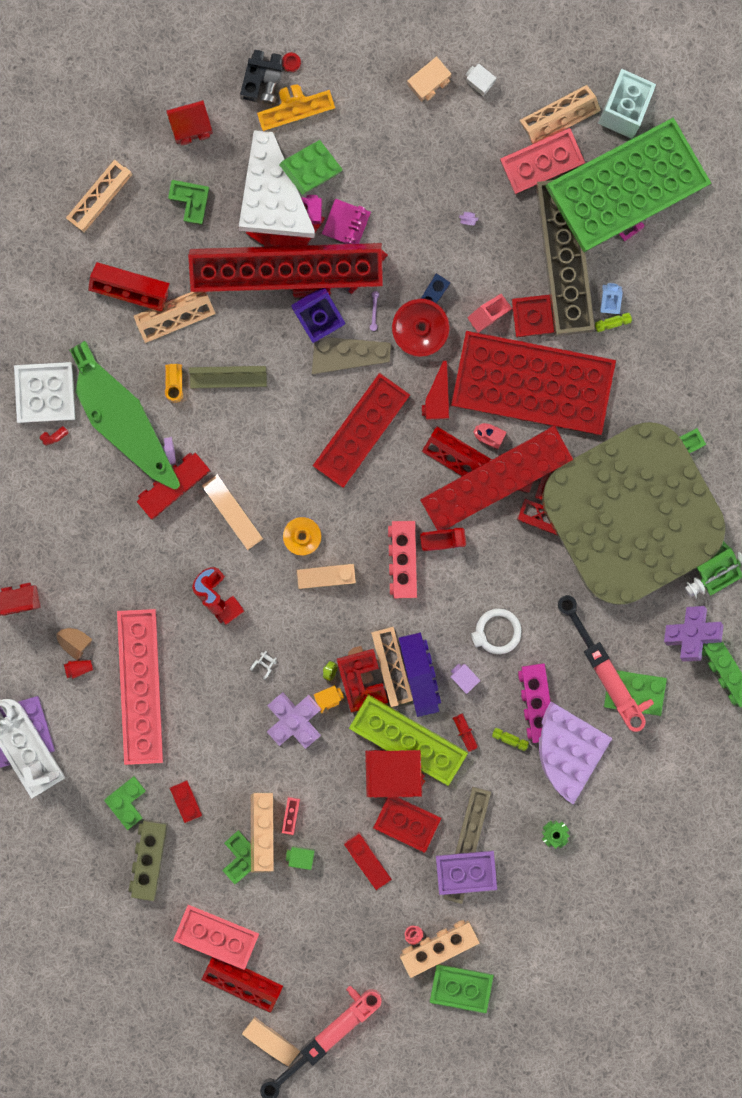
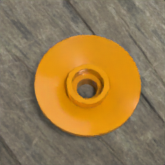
(292, 532)

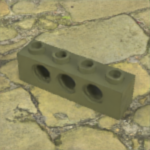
(148, 890)

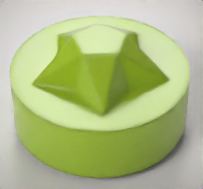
(330, 671)

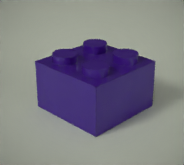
(318, 314)

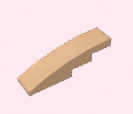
(232, 512)

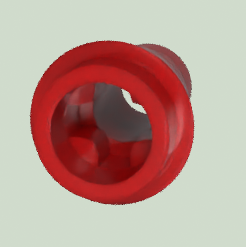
(77, 668)

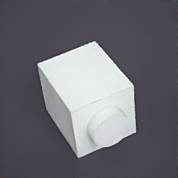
(480, 79)

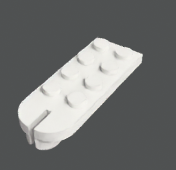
(24, 745)

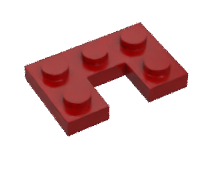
(350, 671)

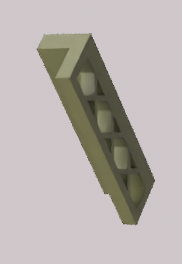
(228, 377)

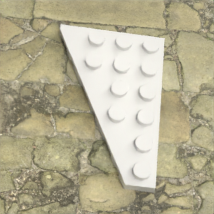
(270, 197)

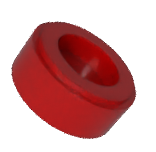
(291, 62)

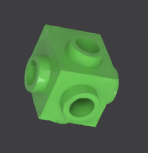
(552, 827)

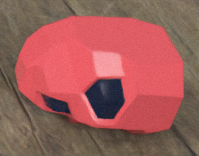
(489, 435)

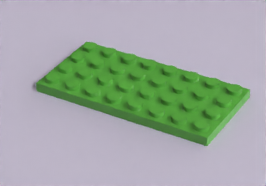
(628, 184)

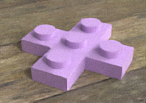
(294, 720)

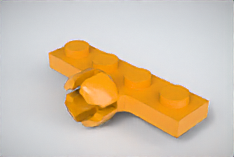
(295, 108)

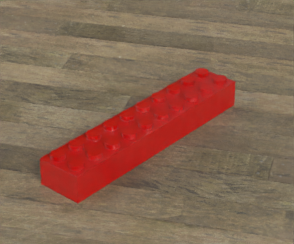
(285, 267)

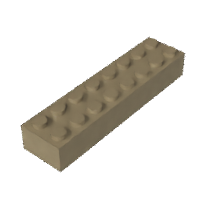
(565, 270)

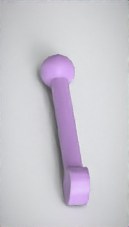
(373, 326)

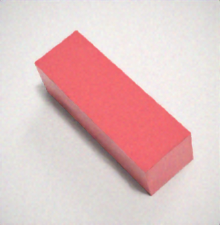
(290, 815)

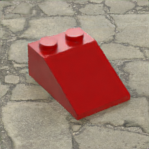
(190, 122)
(19, 600)

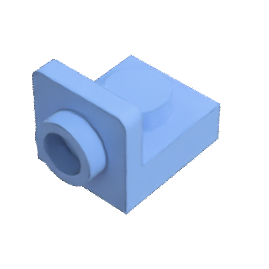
(611, 298)

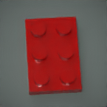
(407, 823)

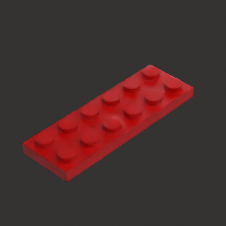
(361, 430)

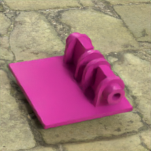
(346, 222)

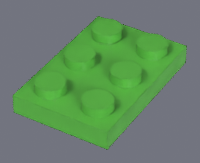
(310, 167)
(642, 689)
(461, 988)

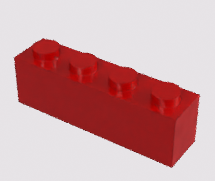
(128, 286)
(162, 496)

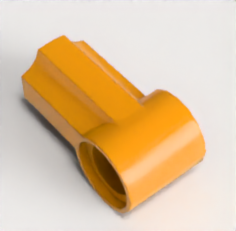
(173, 380)

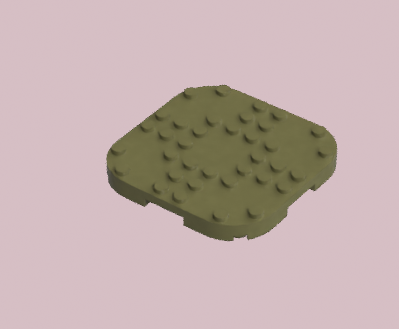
(633, 513)

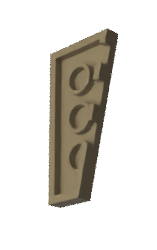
(342, 354)

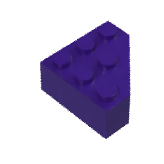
(420, 674)

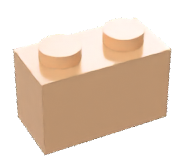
(429, 79)

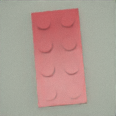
(542, 161)
(216, 937)

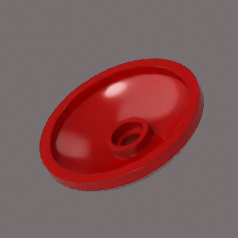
(407, 332)

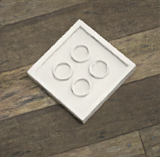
(44, 392)

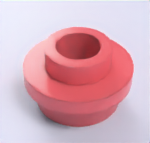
(413, 935)

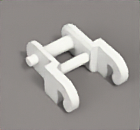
(265, 665)

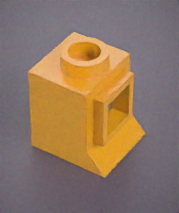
(328, 698)

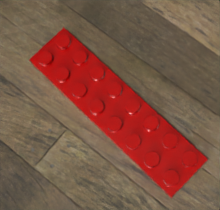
(496, 479)

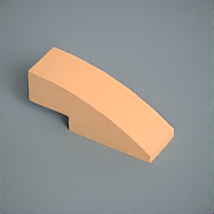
(270, 1041)

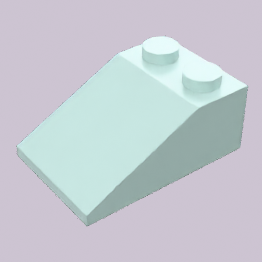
(627, 104)

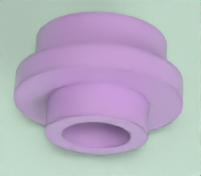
(468, 218)

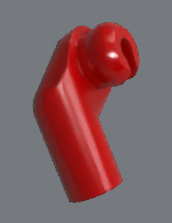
(55, 437)

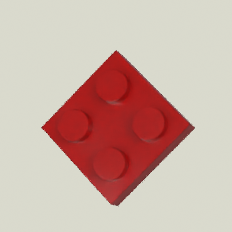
(532, 315)

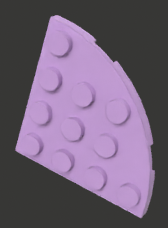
(569, 751)

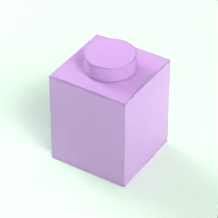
(464, 677)

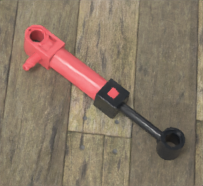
(606, 672)
(319, 1045)

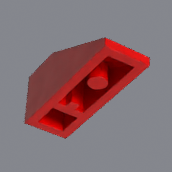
(436, 402)
(367, 860)

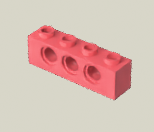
(407, 529)

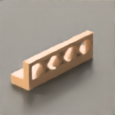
(563, 116)
(104, 198)
(172, 311)
(385, 670)

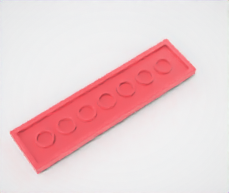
(140, 686)

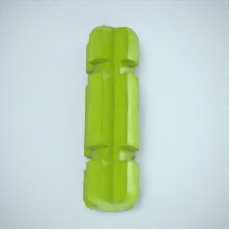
(613, 322)
(510, 739)

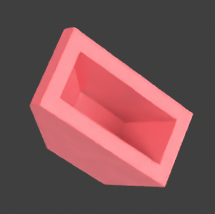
(489, 313)

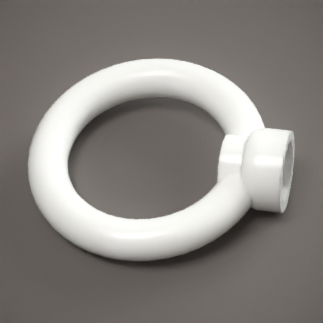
(479, 638)

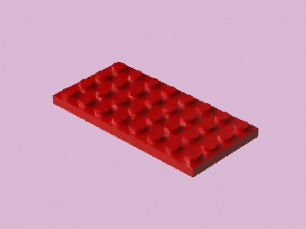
(533, 383)

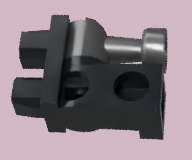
(261, 72)

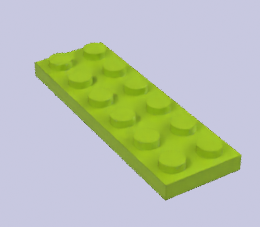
(398, 732)

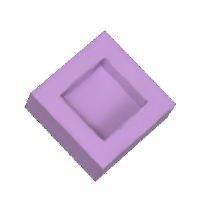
(169, 450)

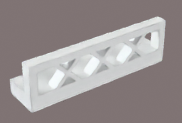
(34, 775)

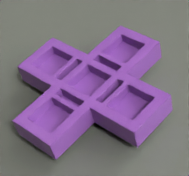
(693, 633)

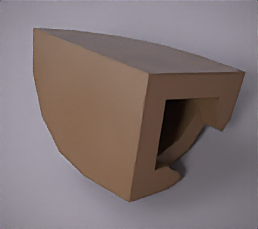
(73, 641)

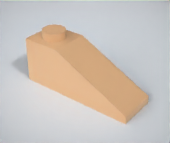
(326, 576)

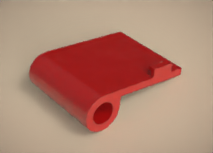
(393, 773)

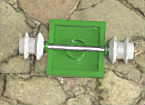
(716, 574)

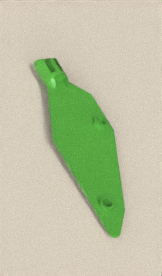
(120, 417)

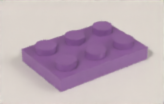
(466, 872)

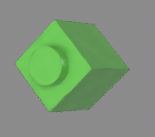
(300, 857)

